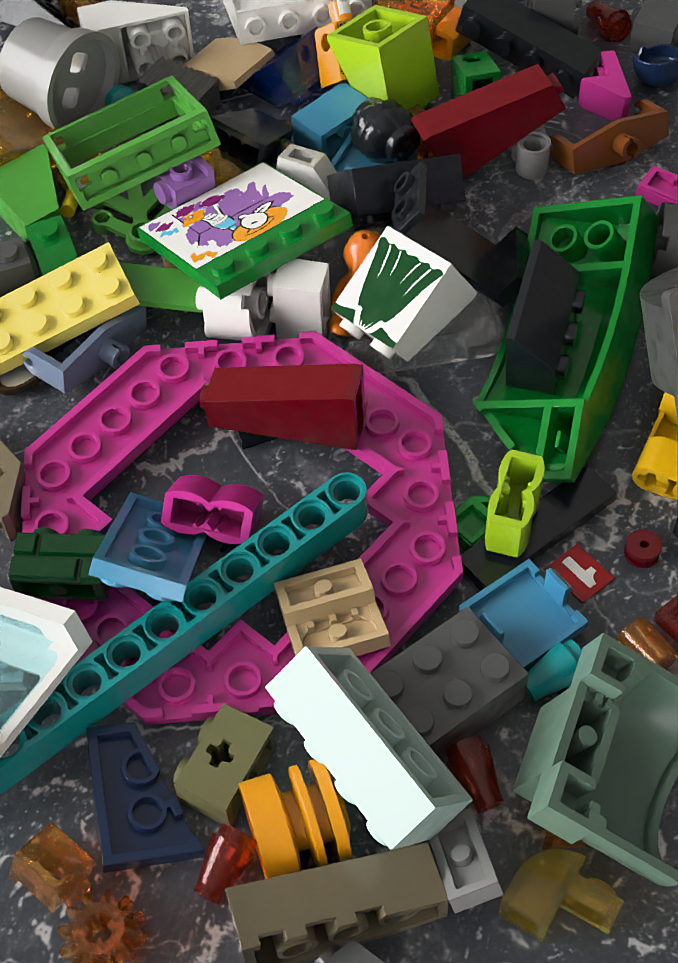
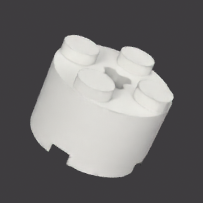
(237, 315)

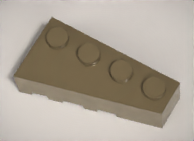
(356, 899)

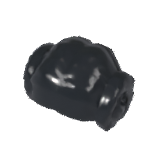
(384, 131)

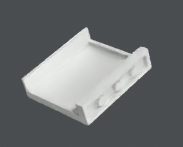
(276, 19)

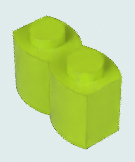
(514, 503)

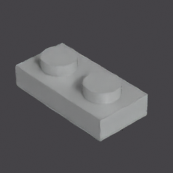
(465, 863)

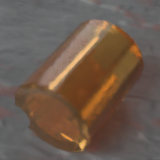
(647, 641)

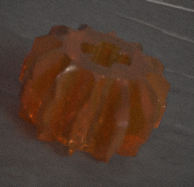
(97, 916)

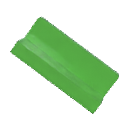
(162, 287)

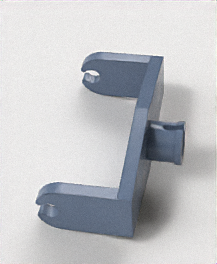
(100, 349)

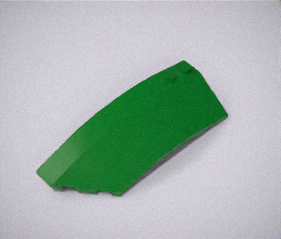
(614, 253)

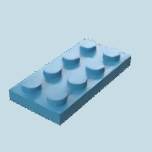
(146, 553)

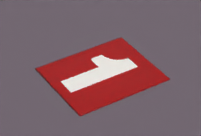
(581, 572)

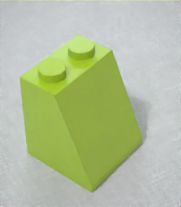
(388, 56)

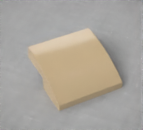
(230, 61)
(333, 609)

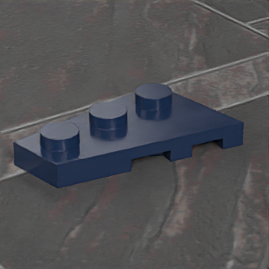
(133, 805)

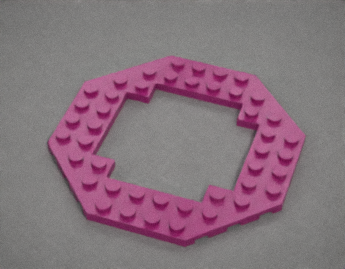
(401, 438)

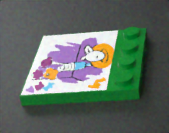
(244, 229)

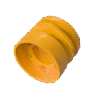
(296, 819)

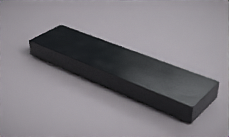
(556, 517)

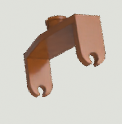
(613, 142)

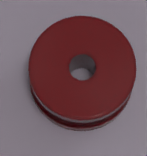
(642, 548)

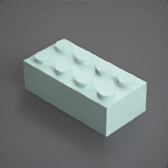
(367, 746)

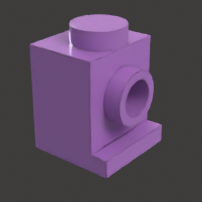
(184, 182)

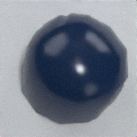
(657, 65)

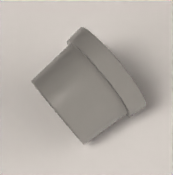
(58, 70)

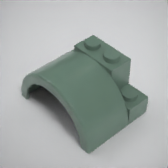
(607, 757)

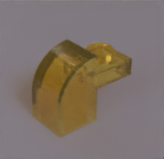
(552, 883)

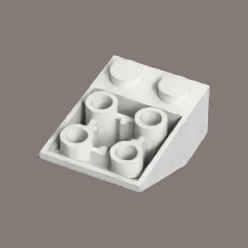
(141, 33)

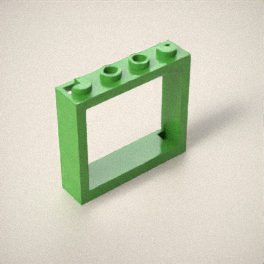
(139, 158)

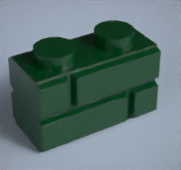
(57, 565)

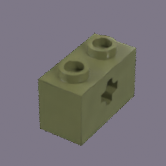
(223, 737)

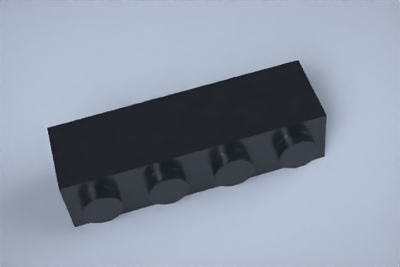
(529, 40)

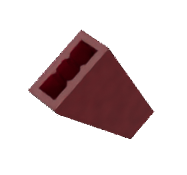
(491, 117)
(289, 402)

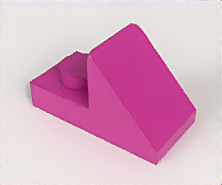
(607, 90)

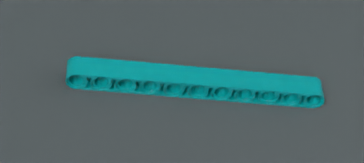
(192, 625)

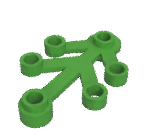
(136, 208)

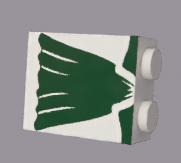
(401, 296)

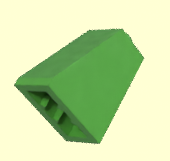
(28, 190)

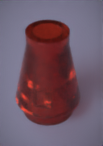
(611, 22)
(475, 771)
(224, 862)

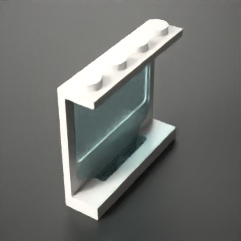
(36, 653)

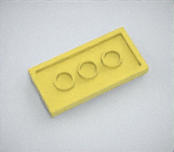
(63, 305)

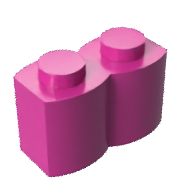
(222, 512)

